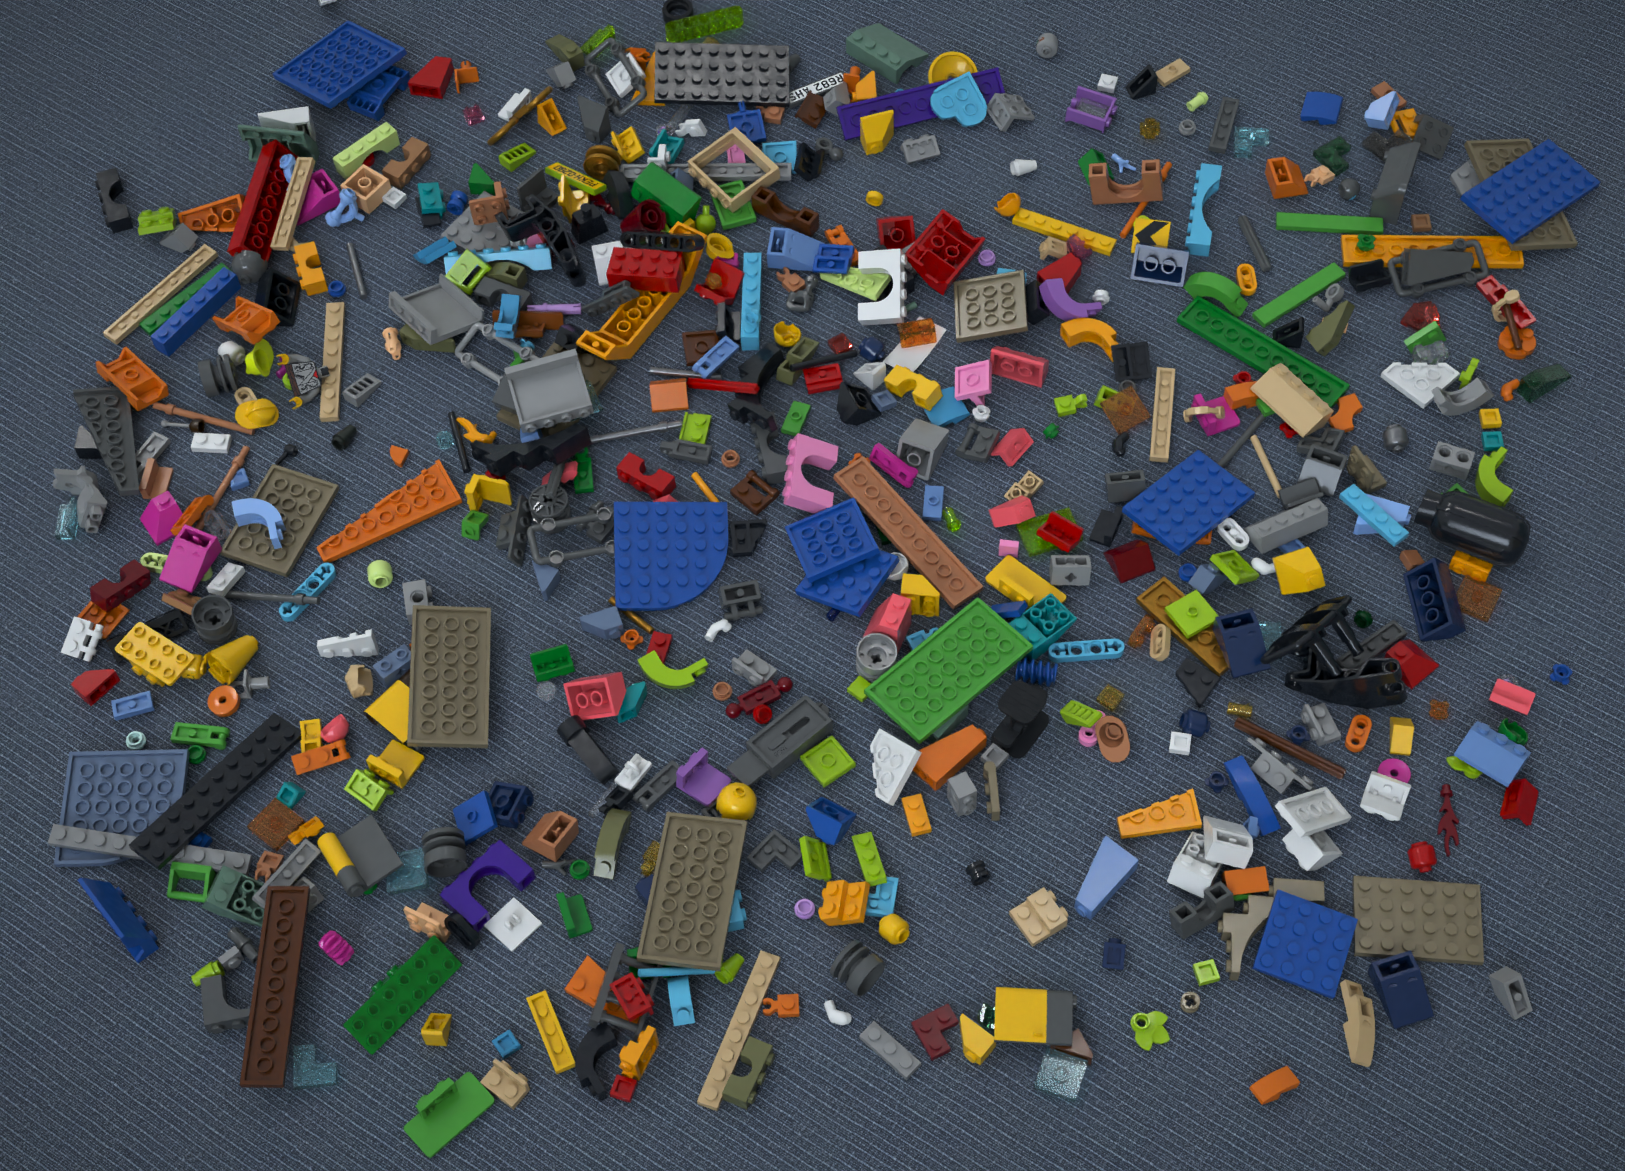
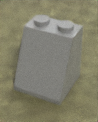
(922, 446)

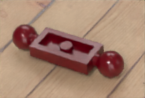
(763, 694)

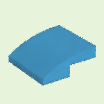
(434, 250)
(947, 409)

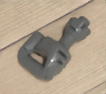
(803, 297)

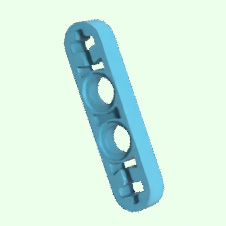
(304, 588)
(1085, 647)

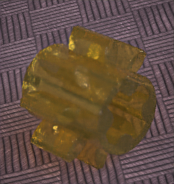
(1149, 128)

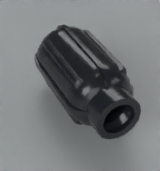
(1474, 526)

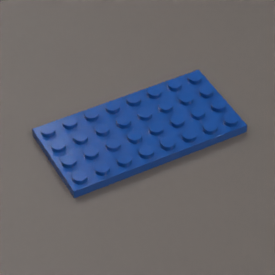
(1530, 191)

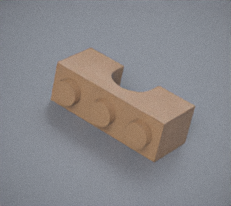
(416, 154)

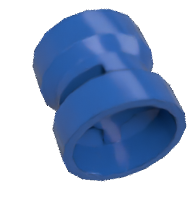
(457, 202)

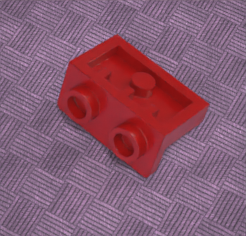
(631, 996)

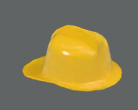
(719, 246)
(256, 414)

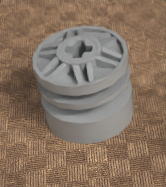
(875, 656)

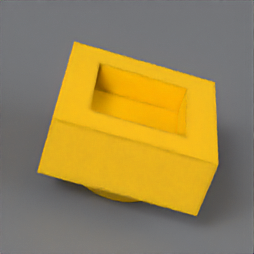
(1490, 418)

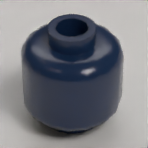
(872, 349)
(1194, 723)

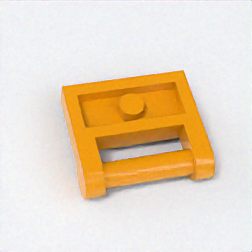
(1406, 120)

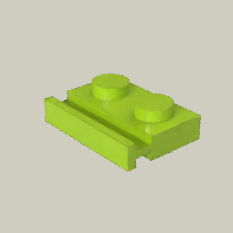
(695, 427)
(815, 858)

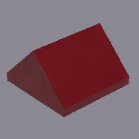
(1130, 560)

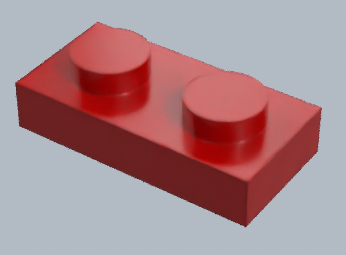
(661, 644)

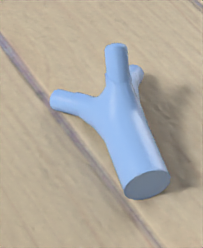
(1122, 163)

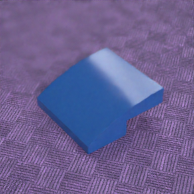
(1321, 107)
(833, 259)

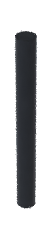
(823, 360)
(459, 443)

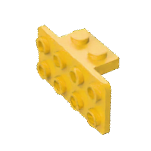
(1021, 583)
(154, 655)

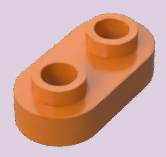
(1357, 734)

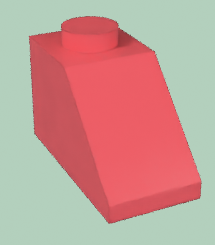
(1012, 512)

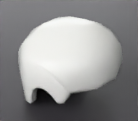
(901, 567)

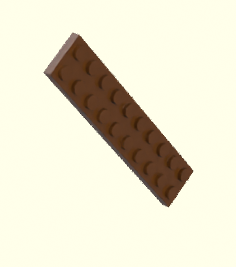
(275, 987)

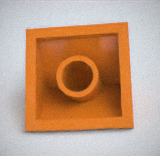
(669, 395)

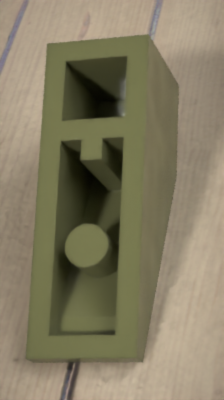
(566, 51)

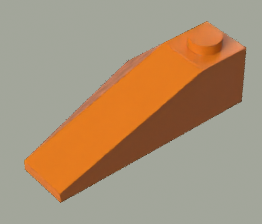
(214, 216)

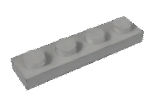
(289, 870)

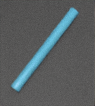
(671, 971)

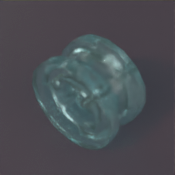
(447, 444)

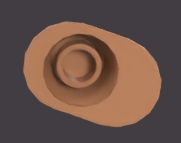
(1112, 738)

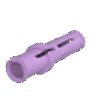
(566, 309)

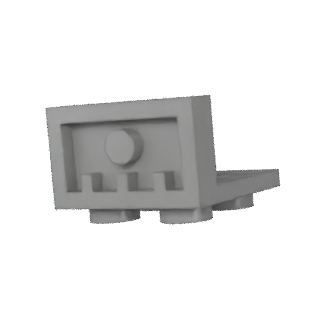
(1005, 108)

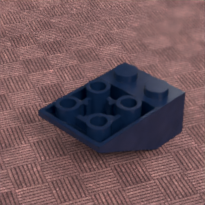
(1241, 642)
(1401, 989)

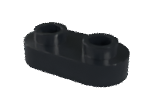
(462, 931)

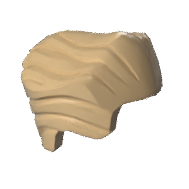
(359, 681)

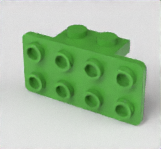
(447, 1112)

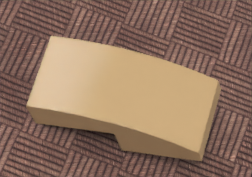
(1026, 486)

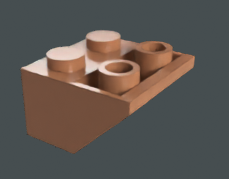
(552, 835)

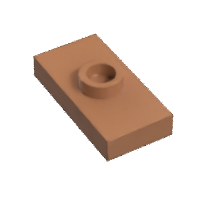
(1383, 89)

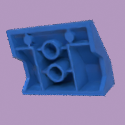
(121, 917)

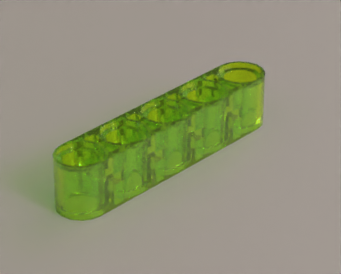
(704, 24)

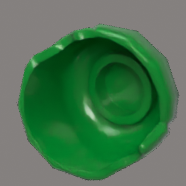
(1513, 732)

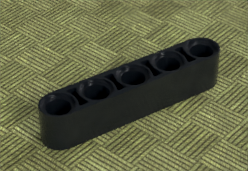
(669, 241)

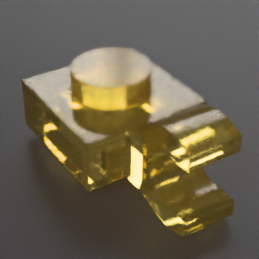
(650, 858)

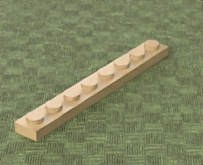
(160, 294)
(333, 360)
(738, 1030)

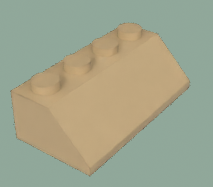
(1292, 400)

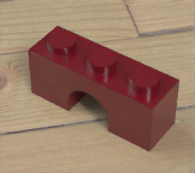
(133, 579)

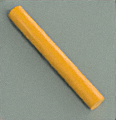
(703, 486)

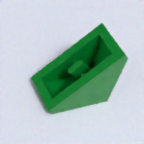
(480, 181)

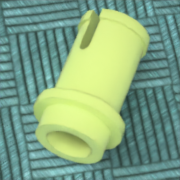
(1200, 99)

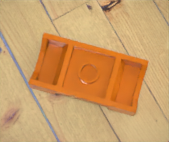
(248, 320)
(134, 379)

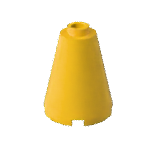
(230, 659)

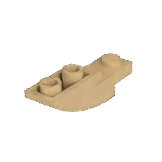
(1360, 1025)

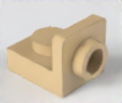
(1052, 247)

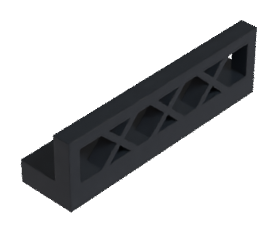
(152, 623)

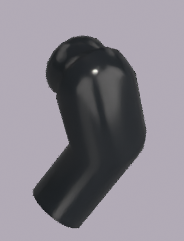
(1117, 444)

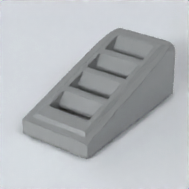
(357, 400)

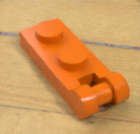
(841, 240)
(192, 513)
(320, 757)

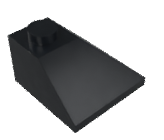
(856, 404)

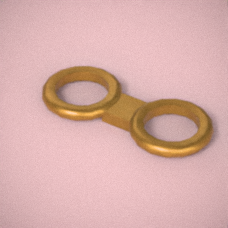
(515, 118)

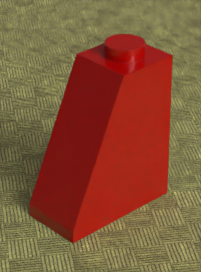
(432, 78)
(1066, 268)

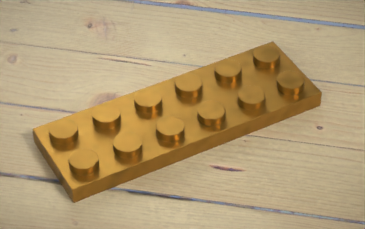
(1202, 645)

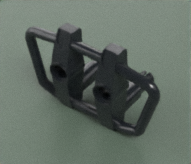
(1310, 632)

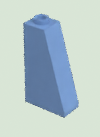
(1106, 875)

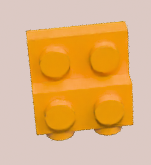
(844, 902)
(637, 1056)

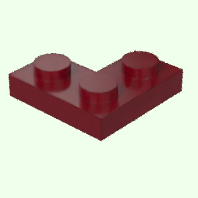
(930, 1029)

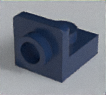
(1113, 954)

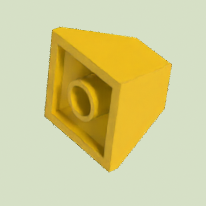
(876, 131)
(1298, 571)

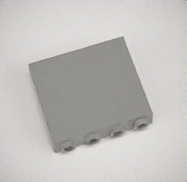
(437, 311)
(549, 391)

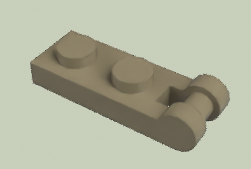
(991, 789)

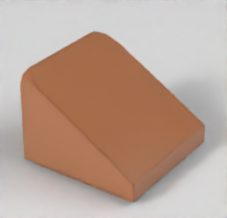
(1411, 559)

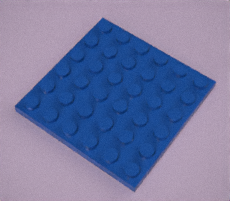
(339, 64)

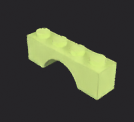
(351, 158)

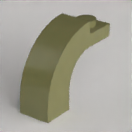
(612, 832)

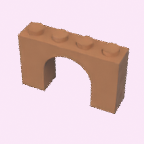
(1109, 192)

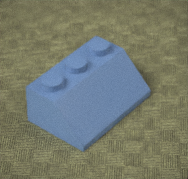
(1492, 753)

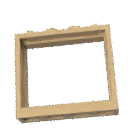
(731, 138)

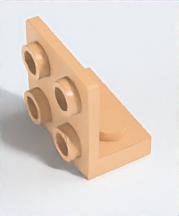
(428, 921)

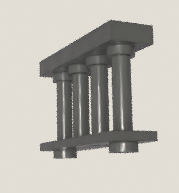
(607, 996)

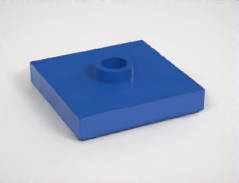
(475, 817)

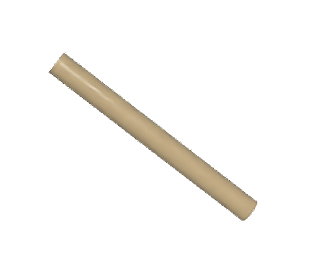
(1266, 464)

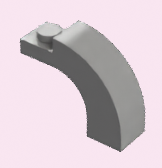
(1464, 399)

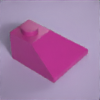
(160, 517)

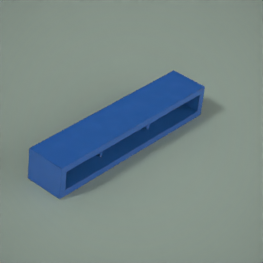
(195, 312)

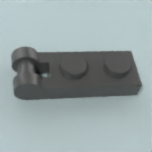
(657, 787)

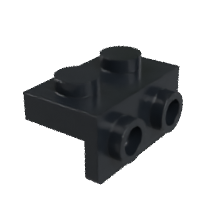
(808, 162)
(1368, 275)
(728, 323)

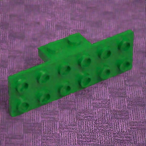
(401, 994)

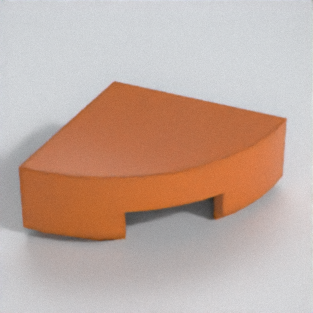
(398, 455)

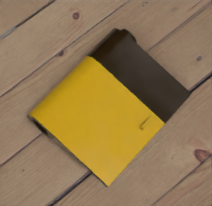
(392, 708)

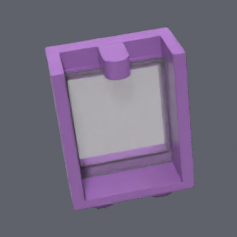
(1092, 109)

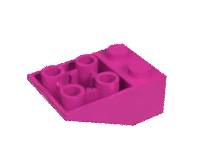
(320, 197)
(190, 558)

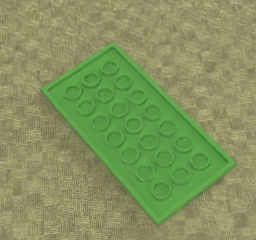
(948, 670)

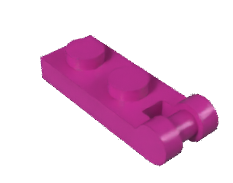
(893, 465)

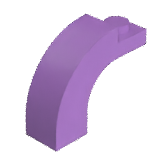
(1062, 305)

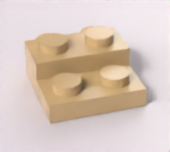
(1039, 916)

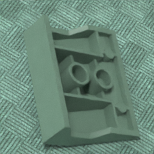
(884, 51)
(296, 141)

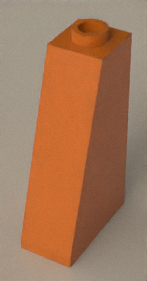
(949, 755)

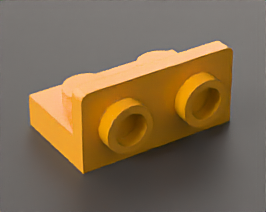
(1469, 565)

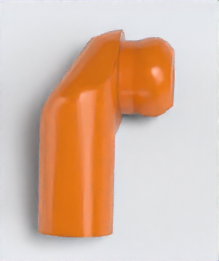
(1507, 389)

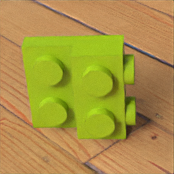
(156, 221)

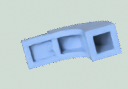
(259, 511)

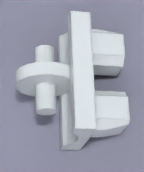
(633, 772)

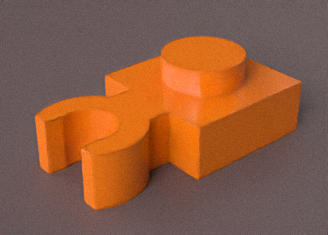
(785, 1006)

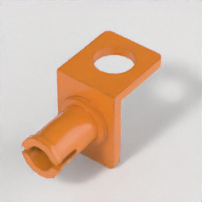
(640, 55)
(465, 74)
(852, 79)

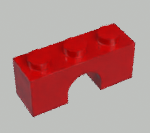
(631, 471)

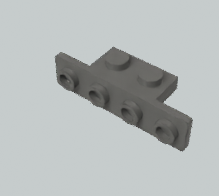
(611, 298)
(513, 531)

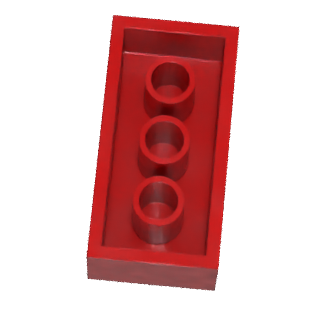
(647, 269)

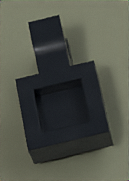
(616, 799)

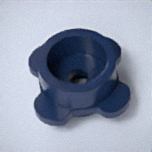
(1300, 730)
(1217, 776)

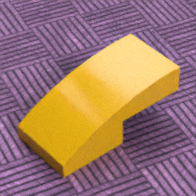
(310, 734)

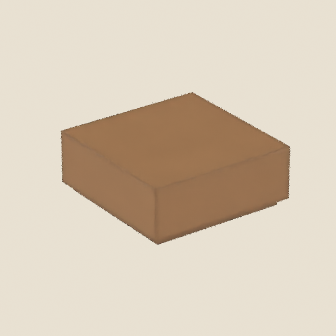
(1420, 223)

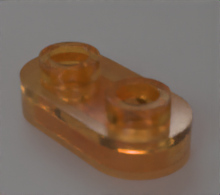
(1137, 637)

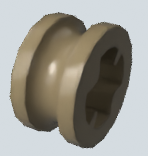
(1190, 995)

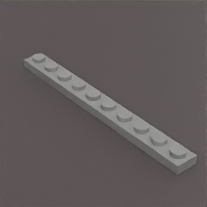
(715, 171)
(118, 845)

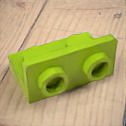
(368, 788)

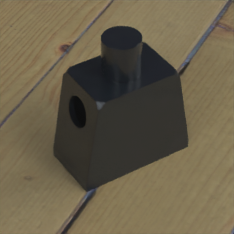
(587, 223)
(567, 337)

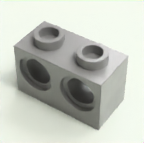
(1452, 460)
(962, 794)

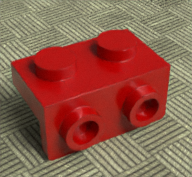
(1060, 532)

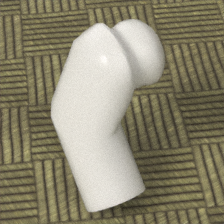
(1262, 567)
(716, 627)

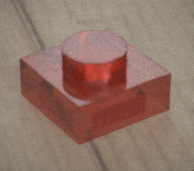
(840, 343)

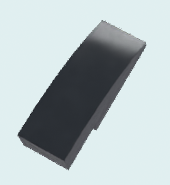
(619, 193)

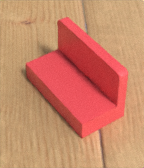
(1013, 446)
(1512, 696)

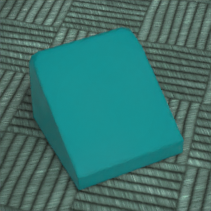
(290, 794)

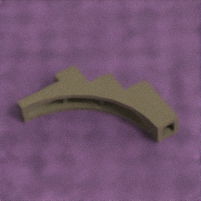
(1241, 928)

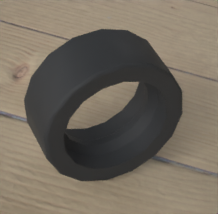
(671, 5)

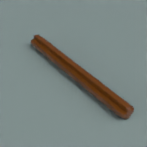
(1290, 748)

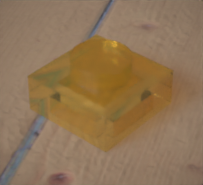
(1110, 697)

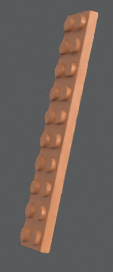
(908, 532)

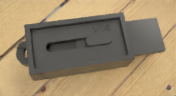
(783, 741)

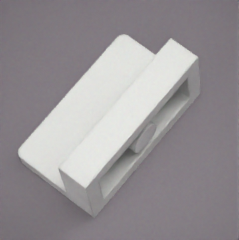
(515, 103)

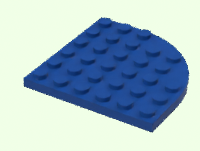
(667, 552)

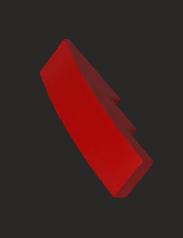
(1494, 292)

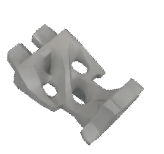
(90, 503)

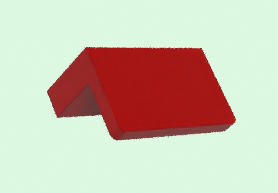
(1519, 801)

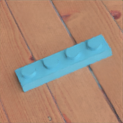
(1374, 515)

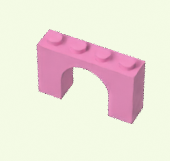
(798, 491)

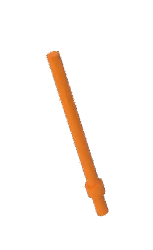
(1142, 205)

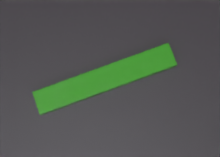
(1329, 223)
(1298, 295)

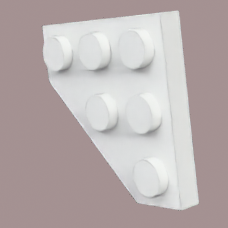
(1419, 379)
(891, 765)

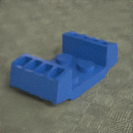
(374, 94)

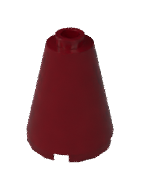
(645, 217)

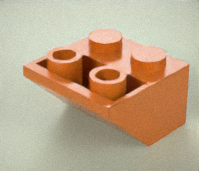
(1284, 178)

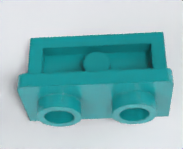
(673, 145)
(431, 198)

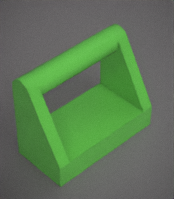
(189, 871)

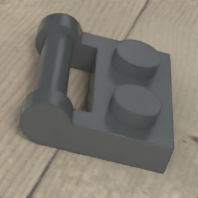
(983, 444)

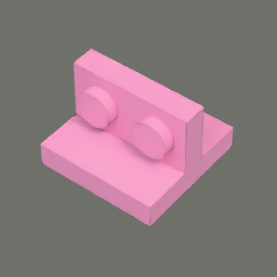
(973, 381)

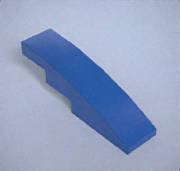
(1251, 794)

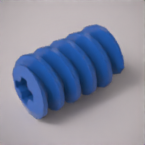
(1035, 672)

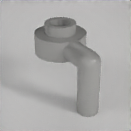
(1333, 294)

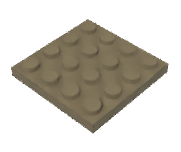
(990, 306)

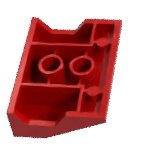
(943, 252)

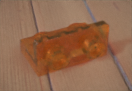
(917, 333)

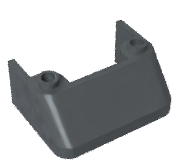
(1394, 182)

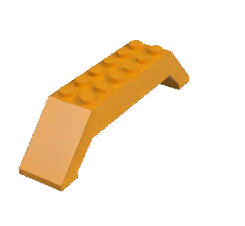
(639, 317)

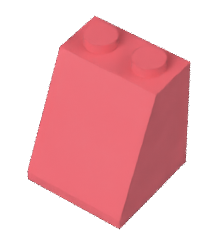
(892, 619)

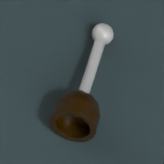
(195, 426)

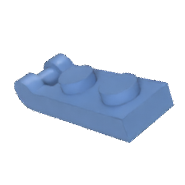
(715, 357)

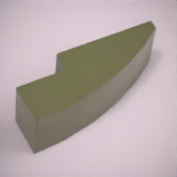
(800, 352)

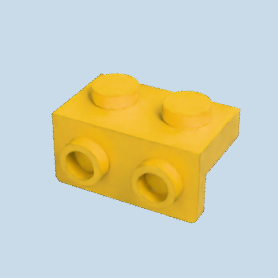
(628, 145)

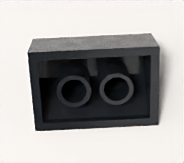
(279, 294)

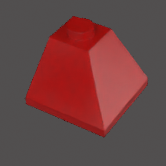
(896, 231)
(1413, 661)

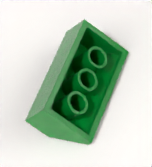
(673, 196)

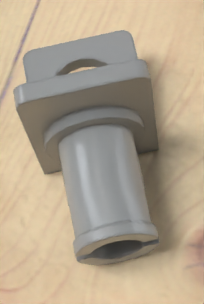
(251, 683)

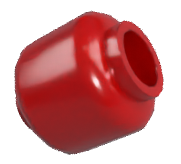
(1422, 856)

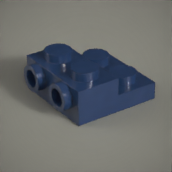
(510, 803)

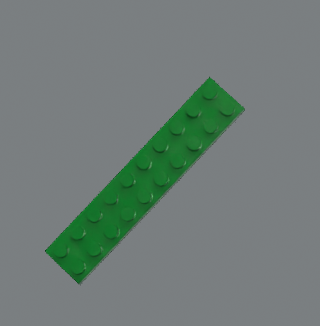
(1257, 348)

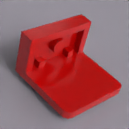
(731, 279)

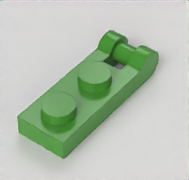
(200, 735)

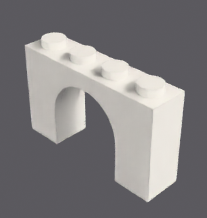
(892, 308)

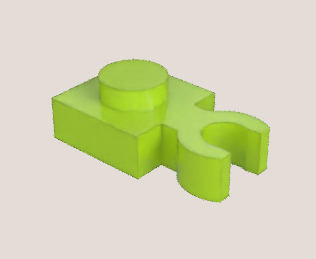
(1466, 376)

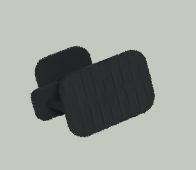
(1023, 718)

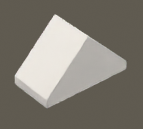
(871, 374)

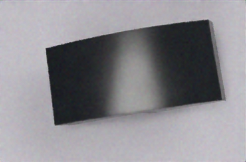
(428, 220)

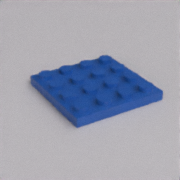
(832, 540)
(852, 586)
(1305, 944)

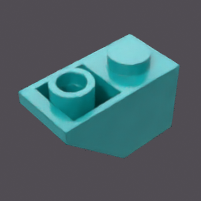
(632, 702)

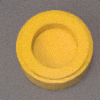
(874, 198)

